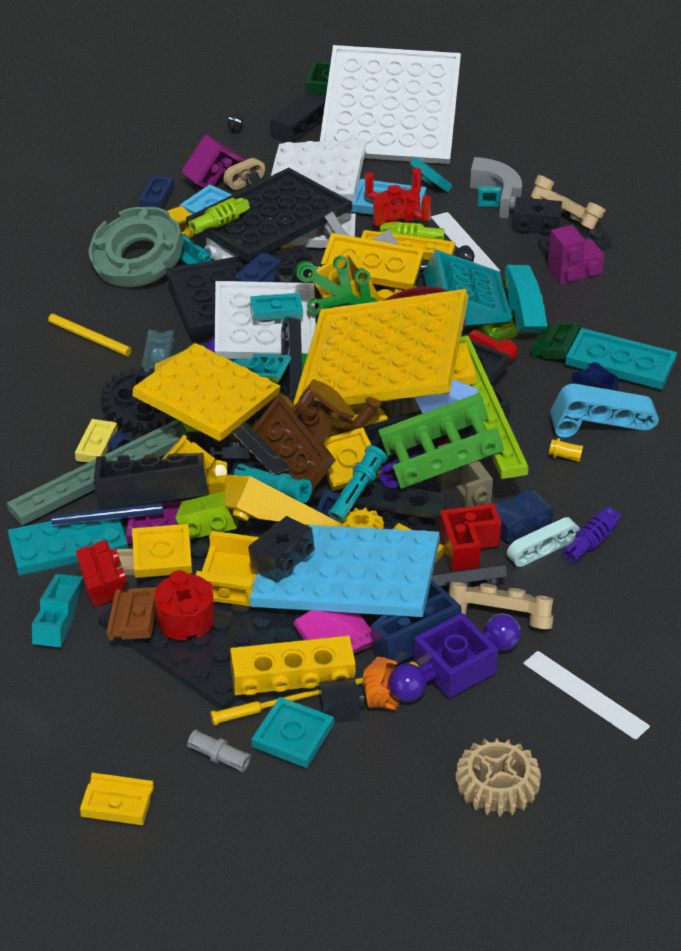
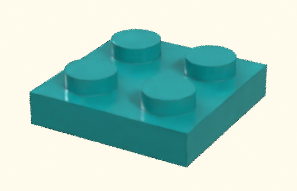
(292, 732)

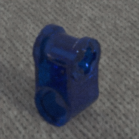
(596, 376)

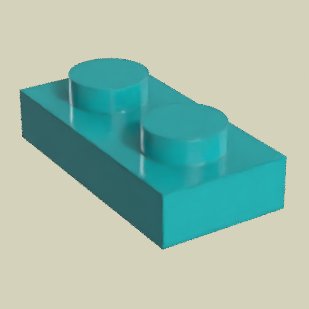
(276, 306)

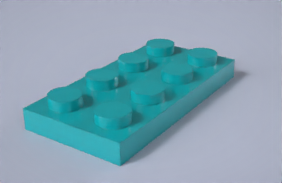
(622, 357)
(49, 546)

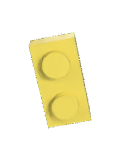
(95, 440)

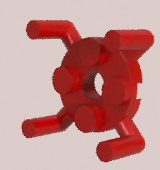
(398, 202)

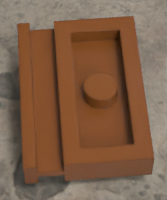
(132, 614)

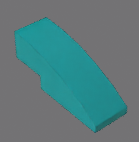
(525, 299)
(56, 610)

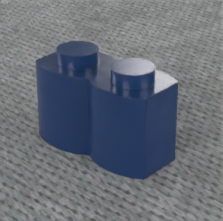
(523, 515)

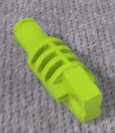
(219, 215)
(413, 229)

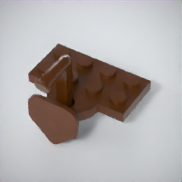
(300, 430)

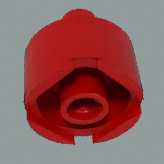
(184, 605)

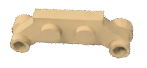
(587, 216)
(512, 599)

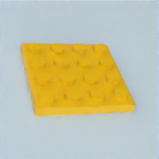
(206, 391)

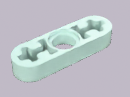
(542, 542)

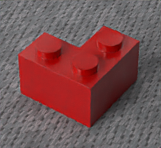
(468, 531)

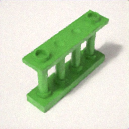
(434, 424)

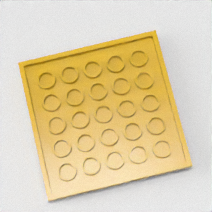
(387, 347)

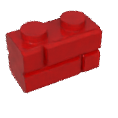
(100, 572)

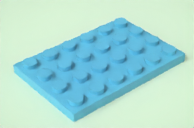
(356, 573)

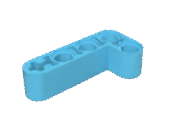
(601, 406)

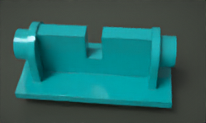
(193, 253)

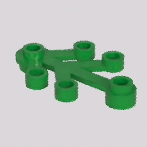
(342, 293)

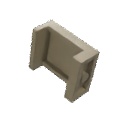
(470, 481)

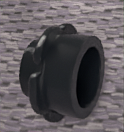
(235, 122)

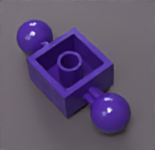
(454, 656)

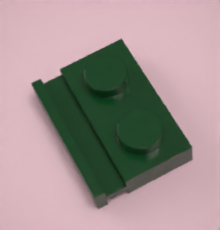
(556, 340)

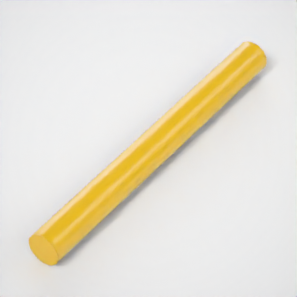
(90, 335)

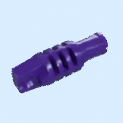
(592, 534)

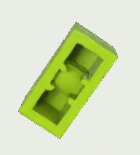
(206, 515)

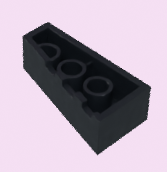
(149, 479)

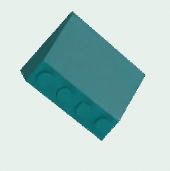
(483, 284)

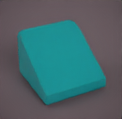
(489, 196)

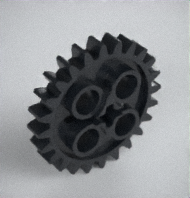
(127, 409)

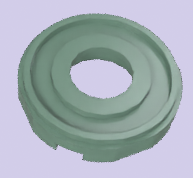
(136, 225)

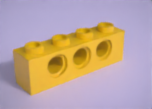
(291, 664)

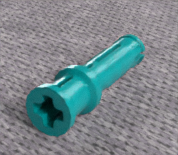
(363, 473)
(296, 489)

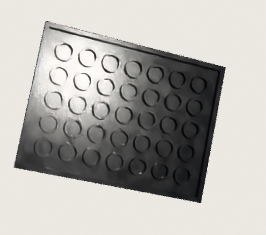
(205, 660)

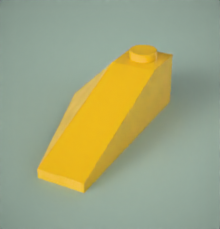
(259, 501)

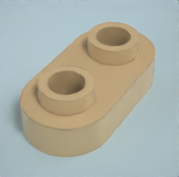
(235, 175)

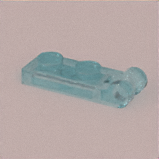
(157, 348)

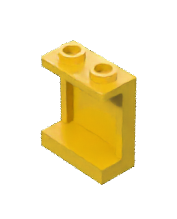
(229, 568)

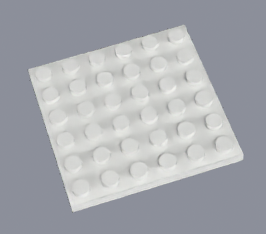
(393, 101)

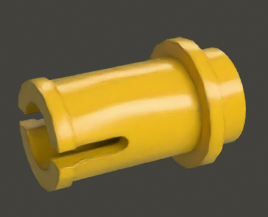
(565, 450)

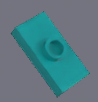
(430, 175)

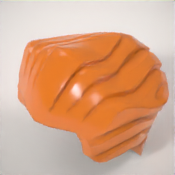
(376, 684)

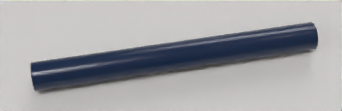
(107, 514)

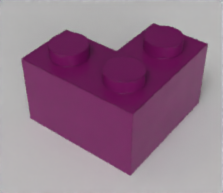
(210, 161)
(573, 256)

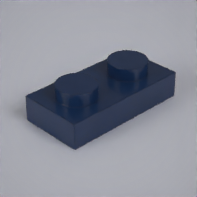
(156, 191)

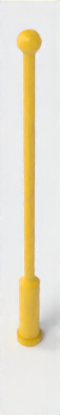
(256, 707)

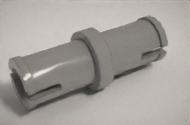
(219, 750)

